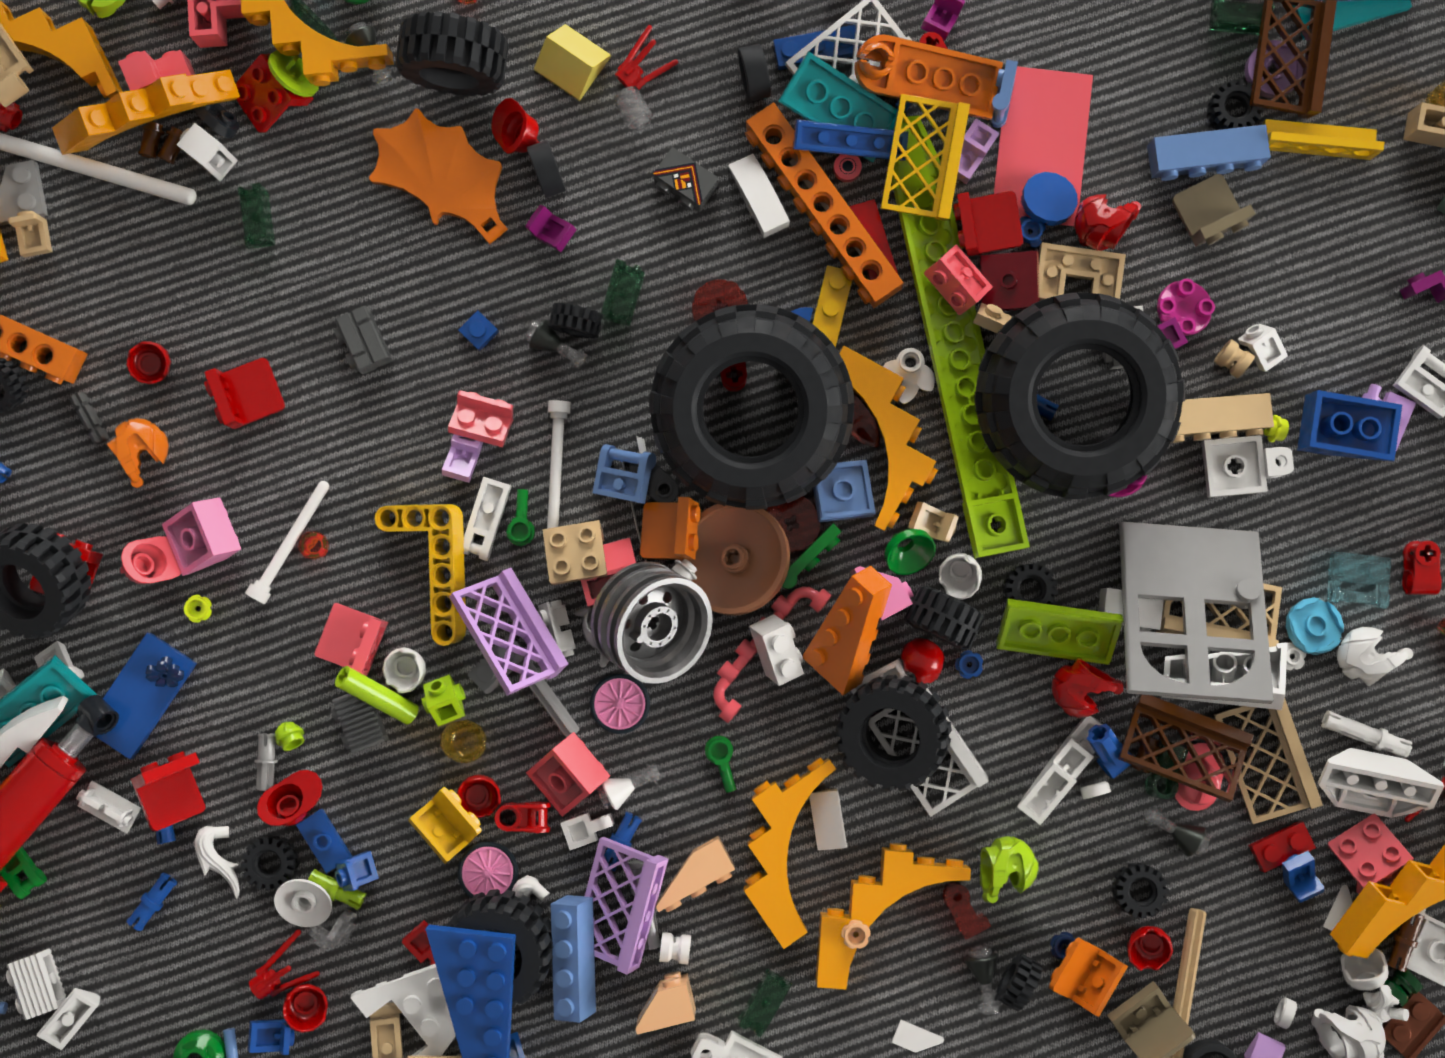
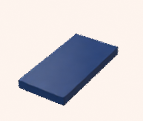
(139, 700)

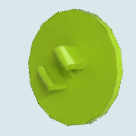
(289, 73)

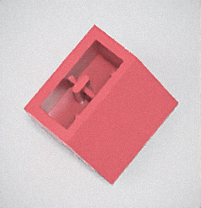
(617, 556)

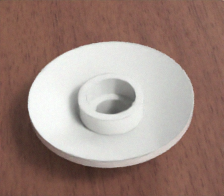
(303, 903)

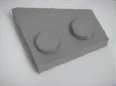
(21, 191)

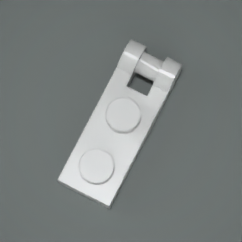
(486, 517)

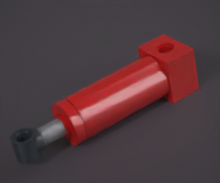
(47, 777)

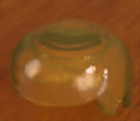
(463, 741)

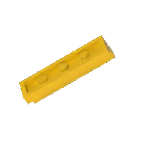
(1322, 139)

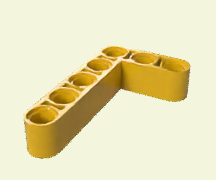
(438, 559)

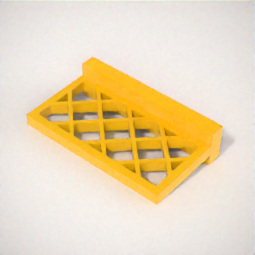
(949, 161)

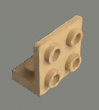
(575, 552)

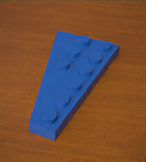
(477, 986)

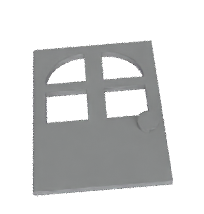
(1197, 569)

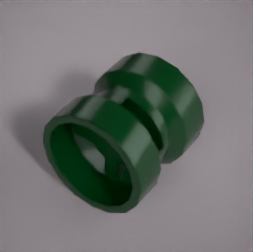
(1403, 985)

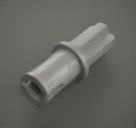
(265, 761)

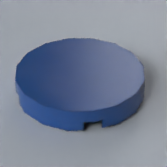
(1049, 198)

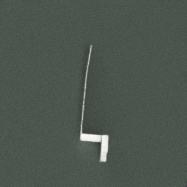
(642, 448)

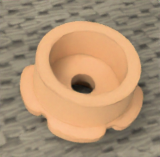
(855, 942)

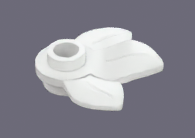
(914, 377)

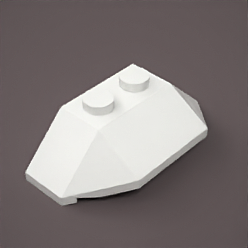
(1378, 784)

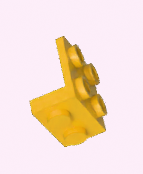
(446, 824)

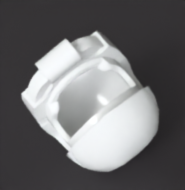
(1359, 658)
(1359, 1029)

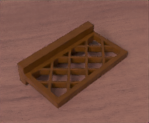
(1314, 64)
(1198, 727)

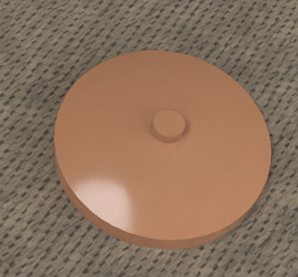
(740, 558)

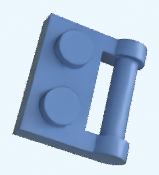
(1002, 99)
(623, 483)

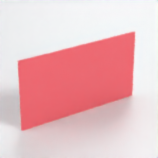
(1044, 130)

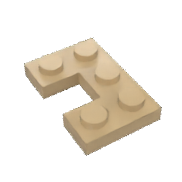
(1063, 261)

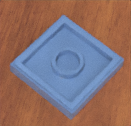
(845, 493)

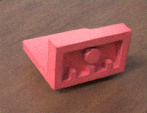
(351, 638)
(1370, 852)

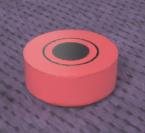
(847, 168)

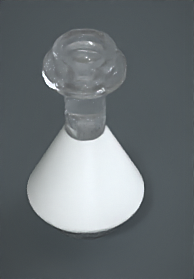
(616, 790)

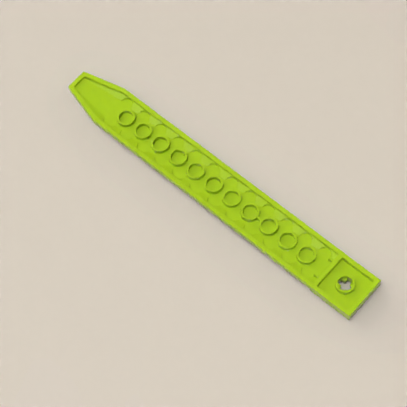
(956, 356)

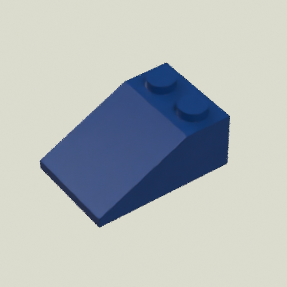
(1349, 426)

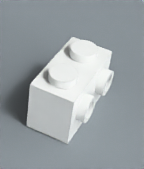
(777, 649)

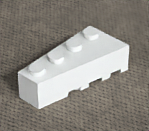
(1229, 667)

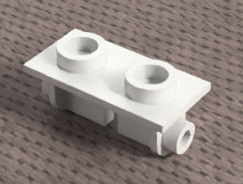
(554, 618)
(108, 806)

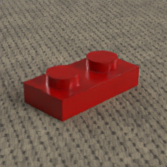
(1279, 846)

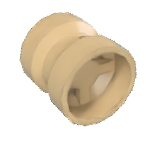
(1234, 358)

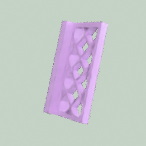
(526, 624)
(642, 908)

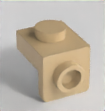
(31, 233)
(991, 317)
(935, 522)

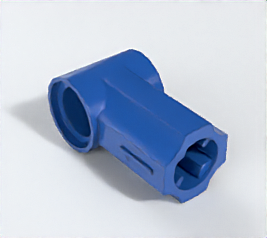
(1107, 749)

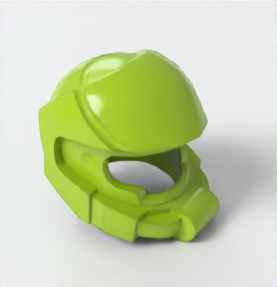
(1006, 858)

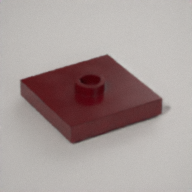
(1012, 278)

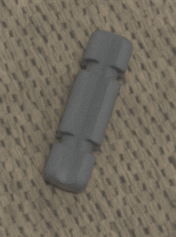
(89, 418)

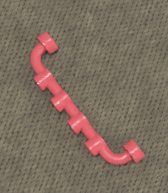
(747, 649)

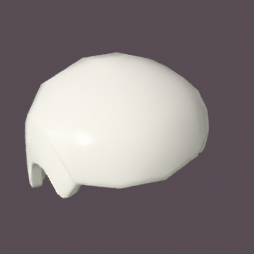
(960, 575)
(404, 669)
(1363, 972)

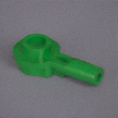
(521, 530)
(719, 751)

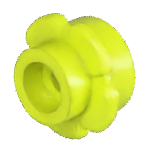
(1279, 431)
(190, 608)

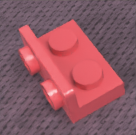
(958, 280)
(481, 418)

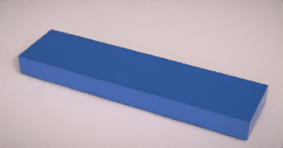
(846, 139)

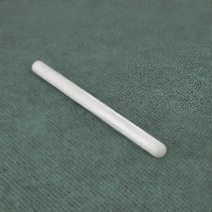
(97, 169)

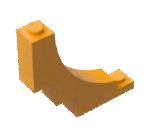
(70, 44)
(1384, 908)

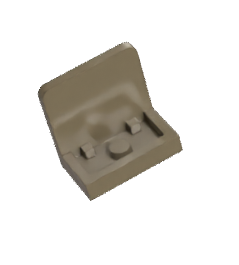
(1211, 210)
(1151, 1024)

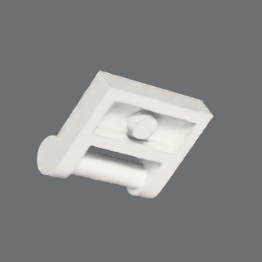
(1423, 386)

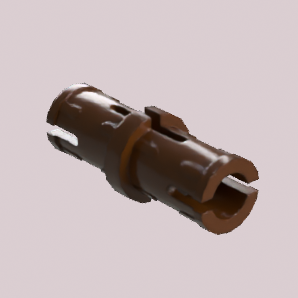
(1405, 942)

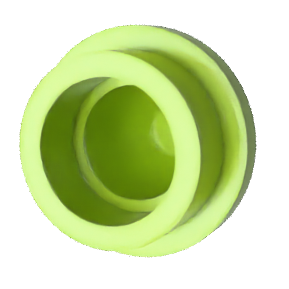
(289, 736)

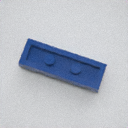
(789, 46)

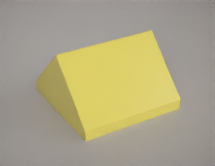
(570, 61)

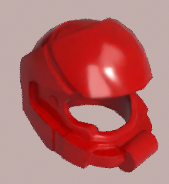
(1101, 225)
(1074, 683)

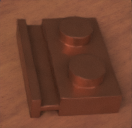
(1414, 1034)

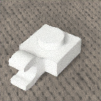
(582, 830)

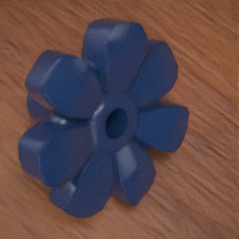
(164, 673)

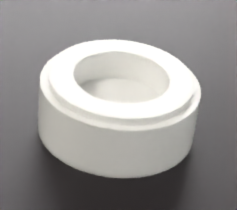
(1095, 789)
(1285, 1013)

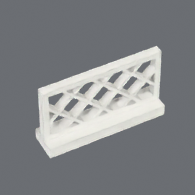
(881, 13)
(959, 753)

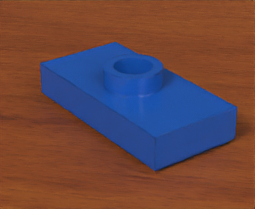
(323, 840)

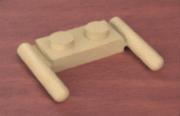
(386, 1032)

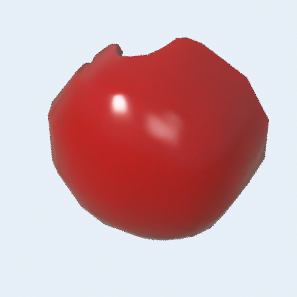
(148, 362)
(923, 659)
(479, 795)
(1149, 948)
(305, 1008)

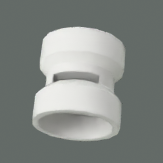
(675, 948)

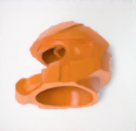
(133, 439)

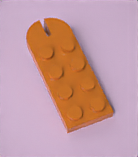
(927, 73)

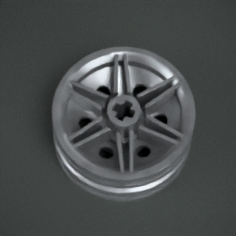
(651, 622)

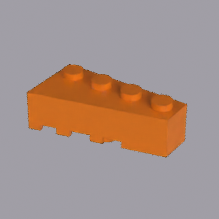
(846, 635)

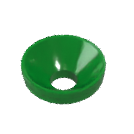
(911, 557)
(202, 1042)

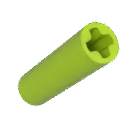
(376, 695)

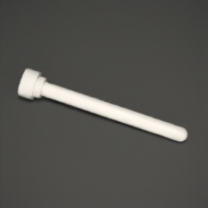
(558, 412)
(261, 588)

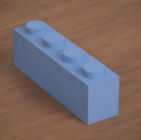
(1208, 152)
(573, 958)

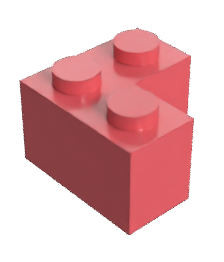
(208, 20)
(142, 70)

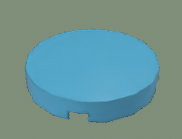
(1314, 626)

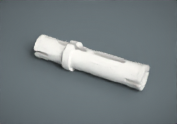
(1377, 738)

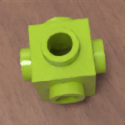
(444, 700)

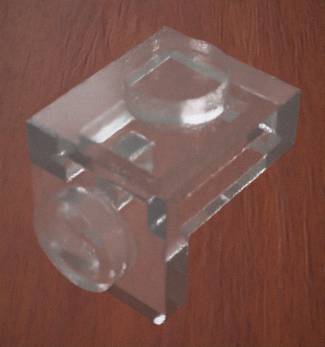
(342, 929)

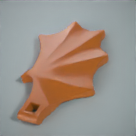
(440, 172)

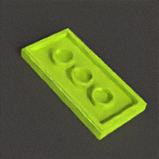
(1059, 631)

